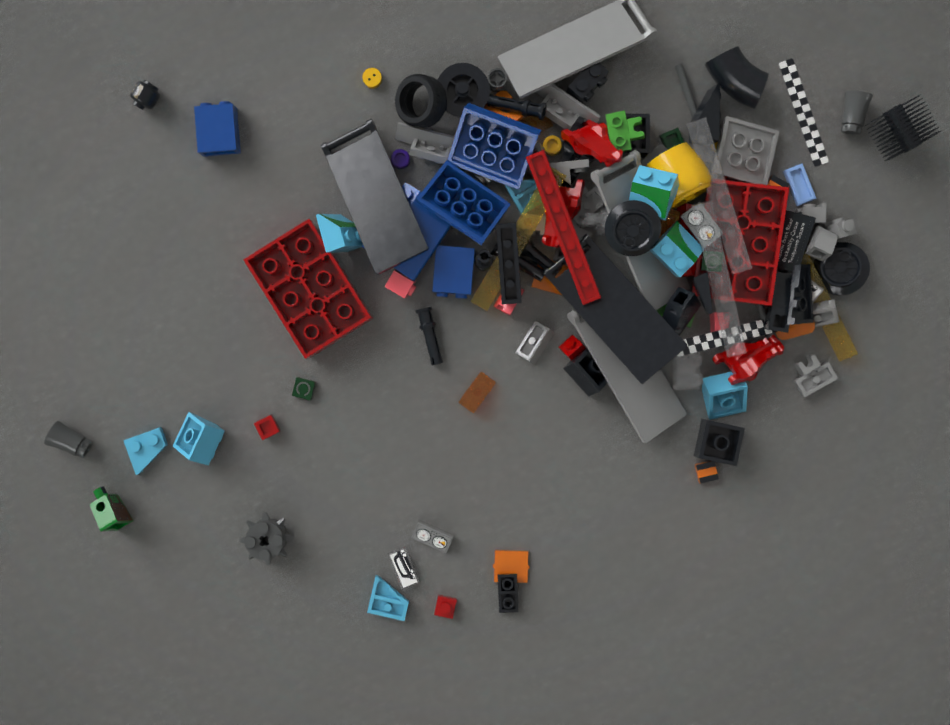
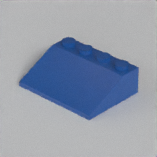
(493, 145)
(463, 202)
(433, 231)

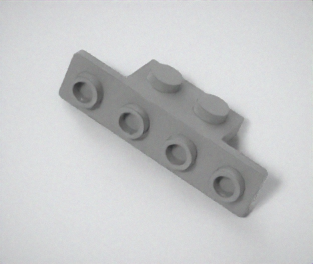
(564, 108)
(425, 142)

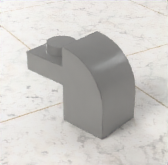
(821, 243)

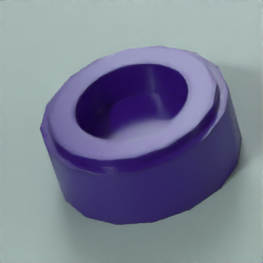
(400, 159)

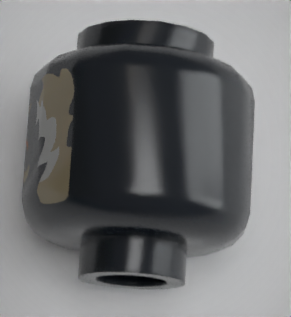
(145, 95)

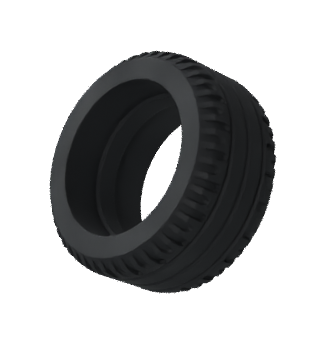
(404, 100)

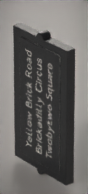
(795, 239)

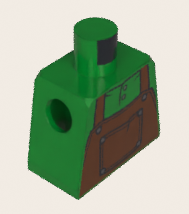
(109, 511)

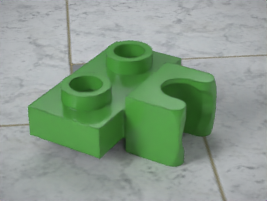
(622, 130)

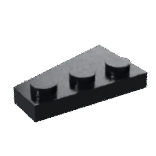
(801, 296)

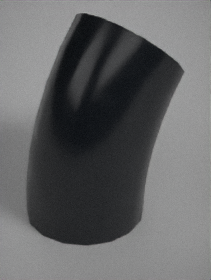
(738, 76)

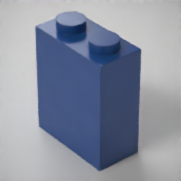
(217, 129)
(453, 271)

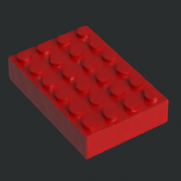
(761, 220)
(308, 289)

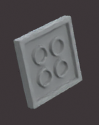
(746, 150)

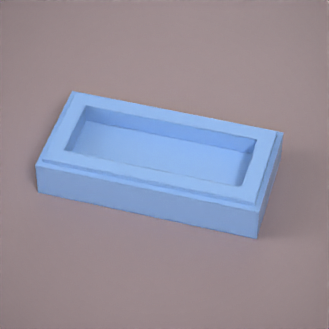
(799, 184)

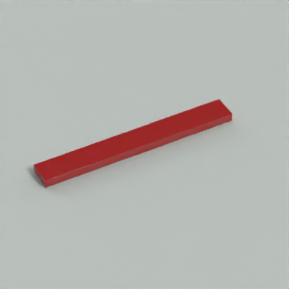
(563, 227)

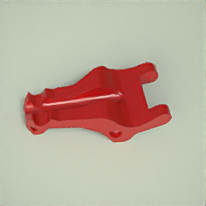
(594, 141)
(572, 199)
(747, 366)

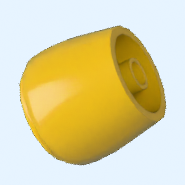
(691, 172)

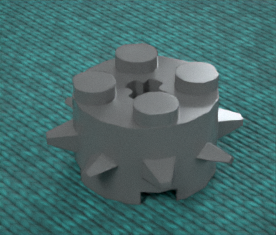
(258, 546)

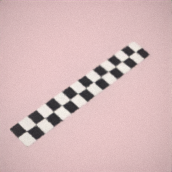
(803, 112)
(715, 338)

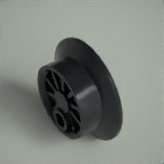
(464, 85)
(632, 228)
(844, 270)

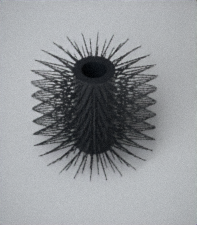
(903, 128)

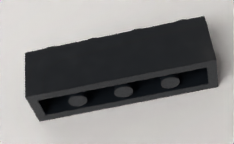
(509, 263)

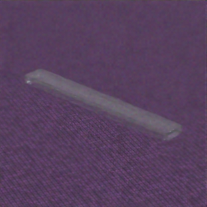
(719, 194)
(719, 278)

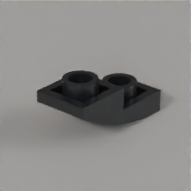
(507, 593)

